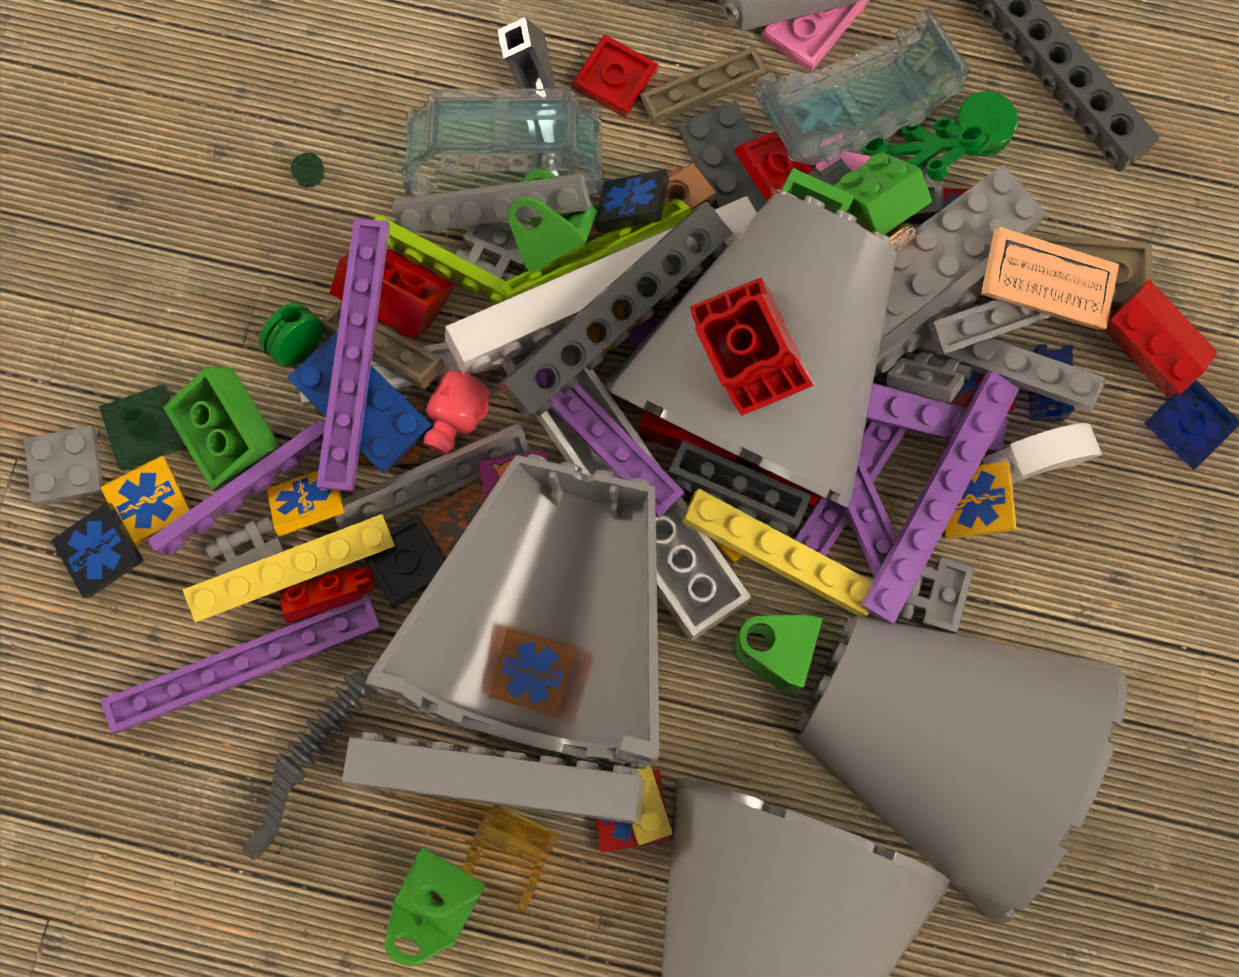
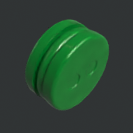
(994, 114)
(290, 334)

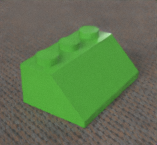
(220, 425)

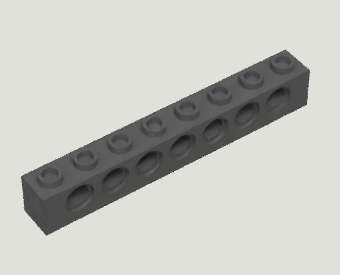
(1075, 67)
(702, 225)

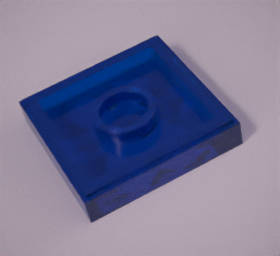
(1193, 424)

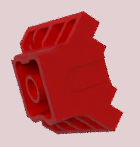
(750, 346)

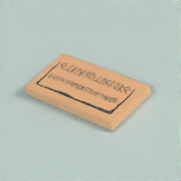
(1050, 279)

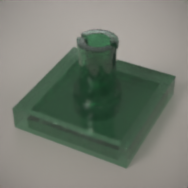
(141, 427)

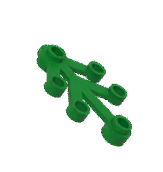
(964, 141)

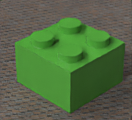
(885, 192)

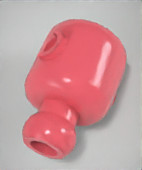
(455, 409)

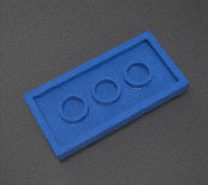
(389, 421)

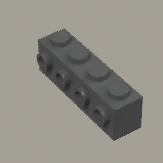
(740, 487)

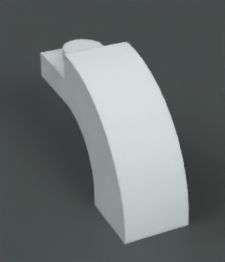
(1048, 451)

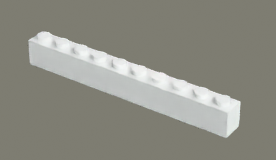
(547, 308)

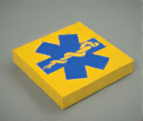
(147, 499)
(302, 504)
(986, 504)

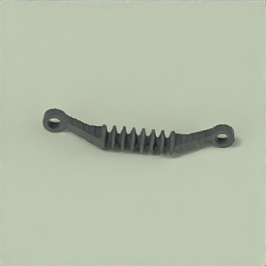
(289, 769)

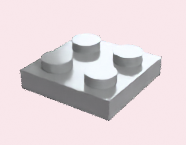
(63, 465)

